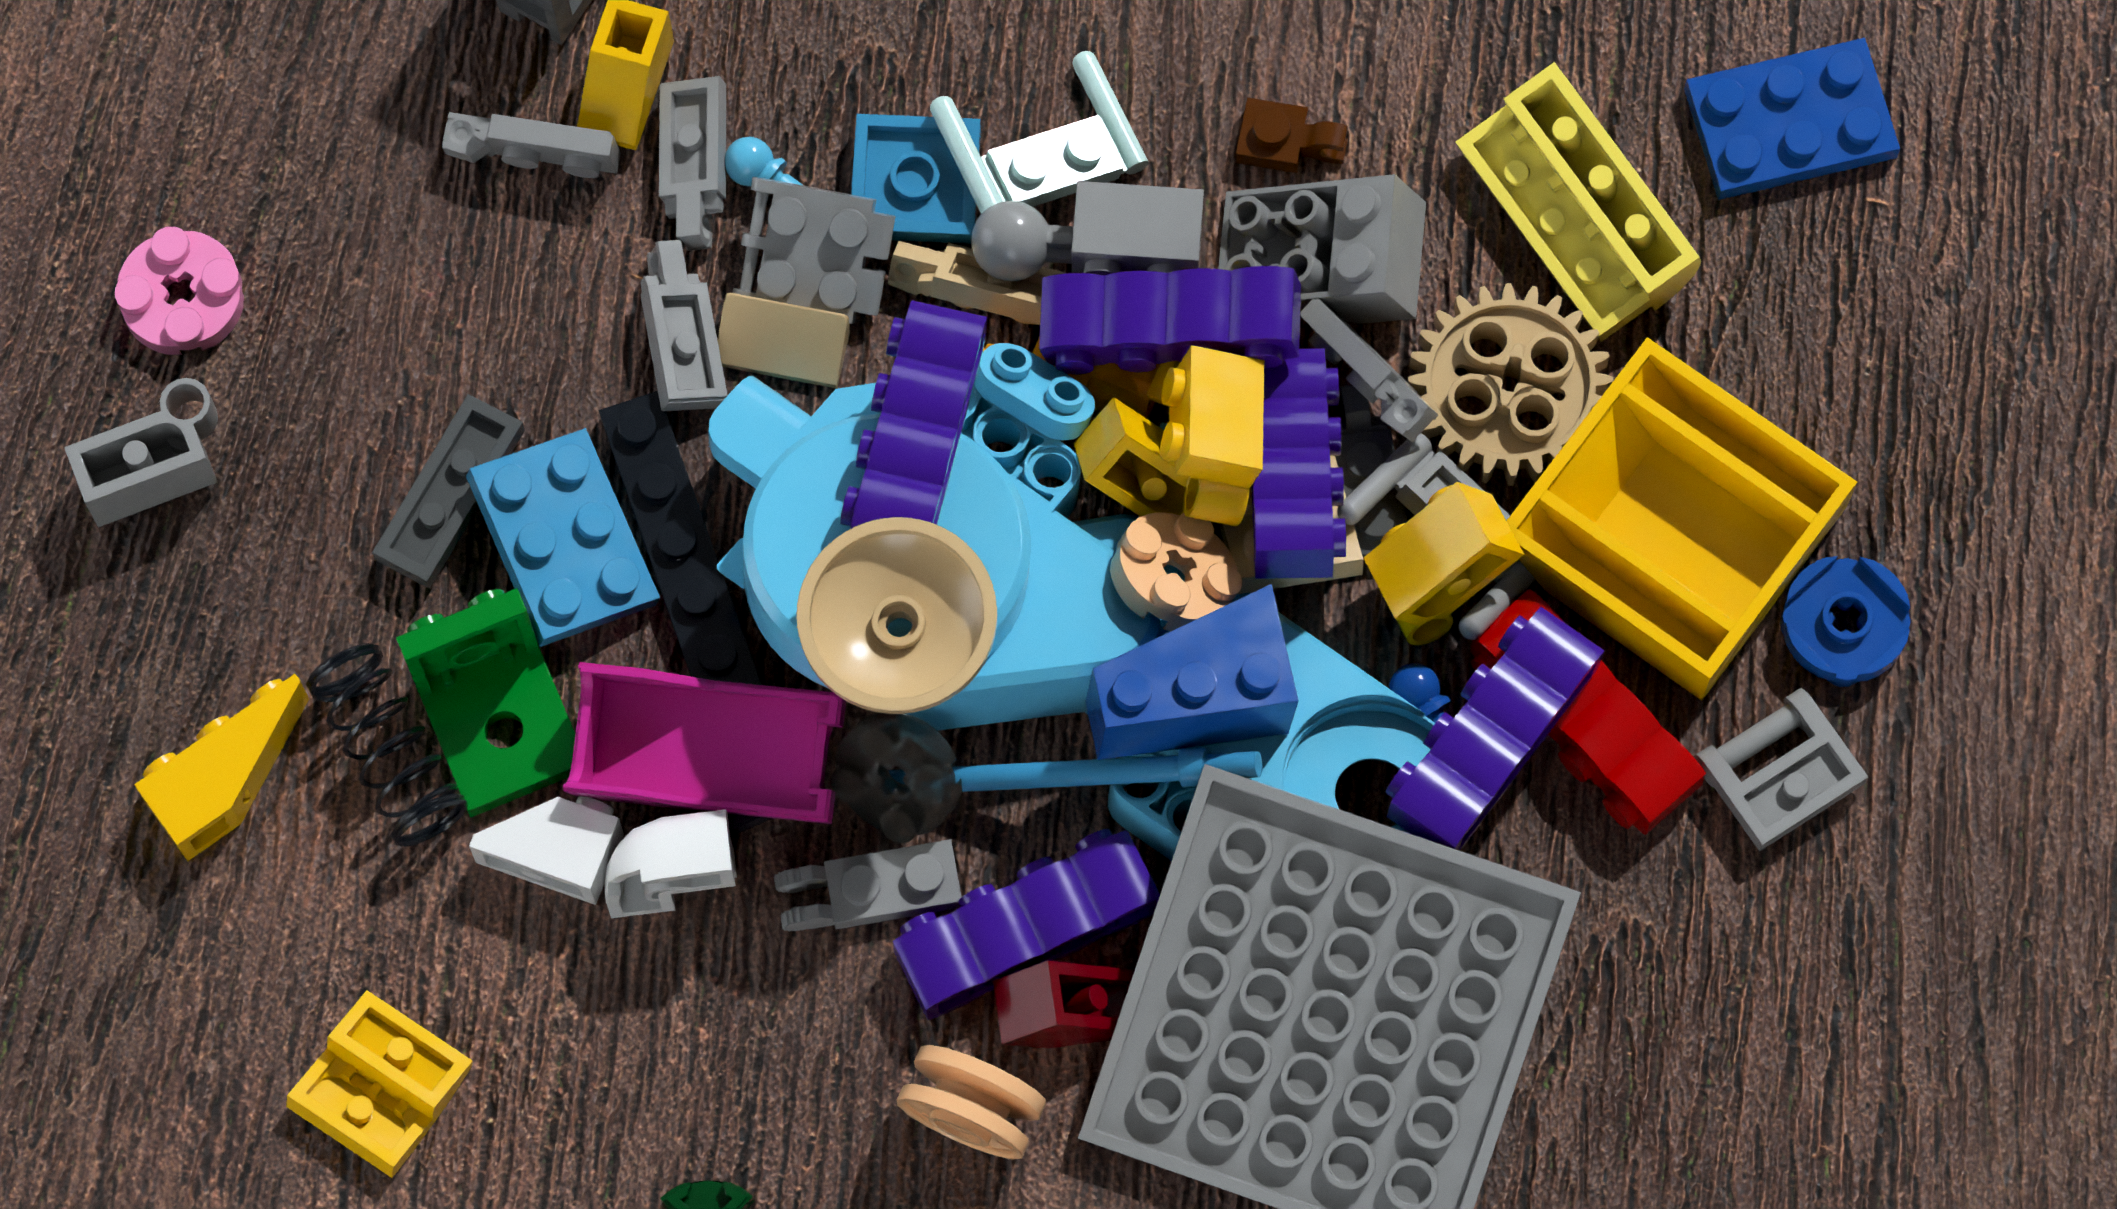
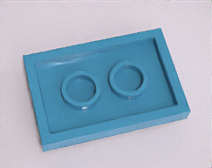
(563, 536)

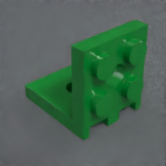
(484, 670)

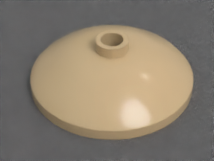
(887, 574)

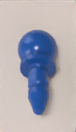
(1420, 688)

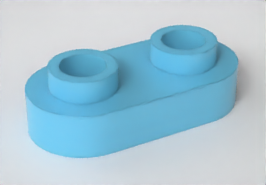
(1034, 391)

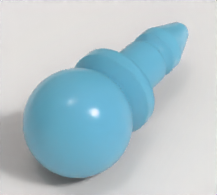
(753, 158)

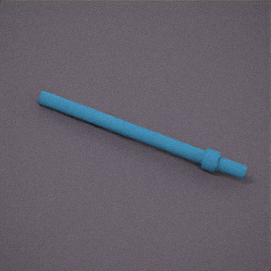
(1184, 767)

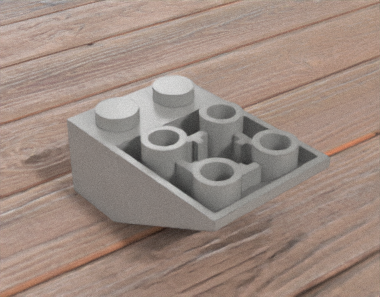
(1345, 238)

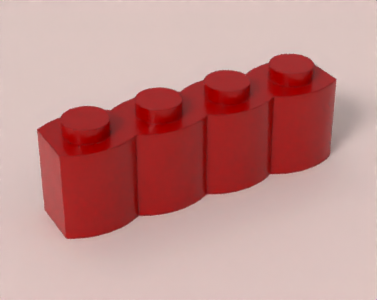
(1610, 737)

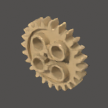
(1522, 332)

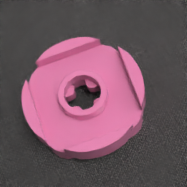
(175, 257)

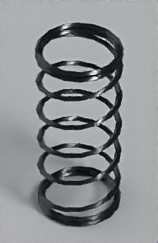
(349, 683)

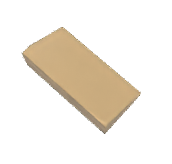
(783, 340)

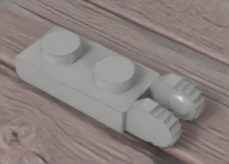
(874, 887)

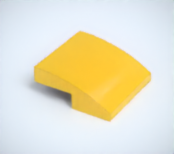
(379, 1083)

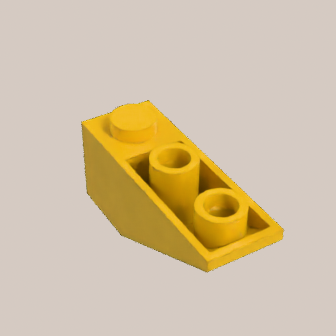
(217, 778)

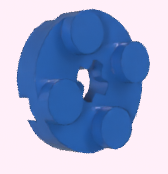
(1846, 583)

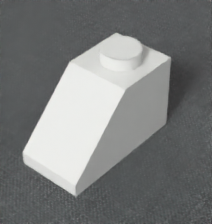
(554, 846)

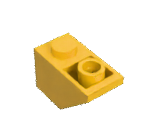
(625, 69)

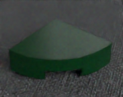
(707, 1196)

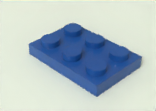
(1791, 118)

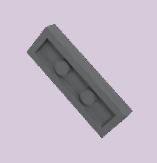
(441, 497)

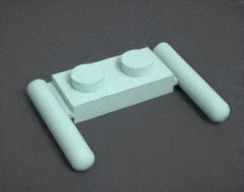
(1052, 161)

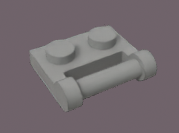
(1791, 786)

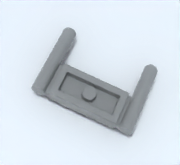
(1416, 476)

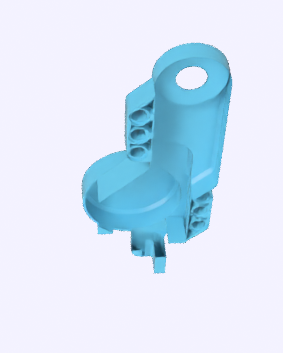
(1049, 586)

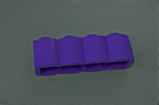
(1158, 315)
(920, 415)
(1297, 485)
(1494, 732)
(1032, 921)

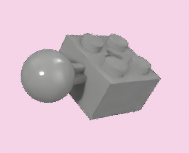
(1112, 233)

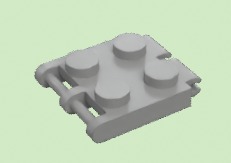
(816, 248)

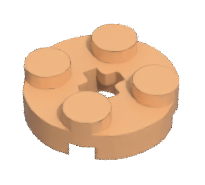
(1188, 546)

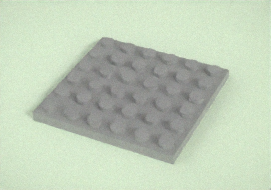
(1326, 1007)

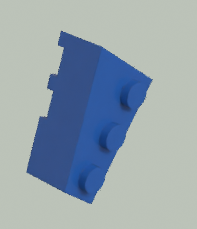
(1197, 684)

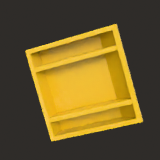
(1676, 517)

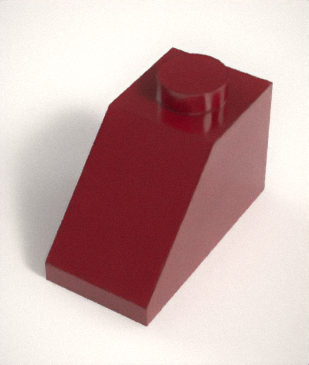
(1060, 1004)

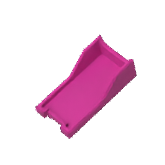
(703, 744)

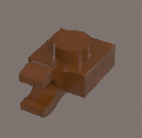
(1278, 135)

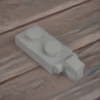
(528, 141)
(693, 156)
(681, 332)
(1371, 374)

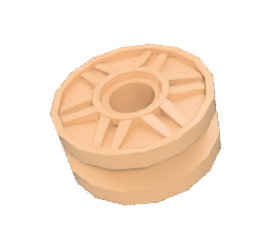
(971, 1102)

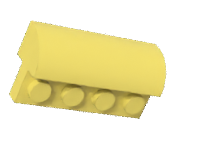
(1580, 203)

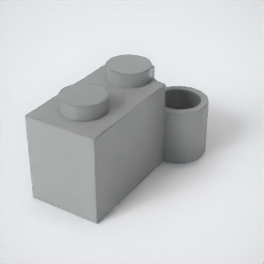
(147, 458)

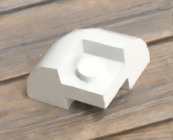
(669, 859)

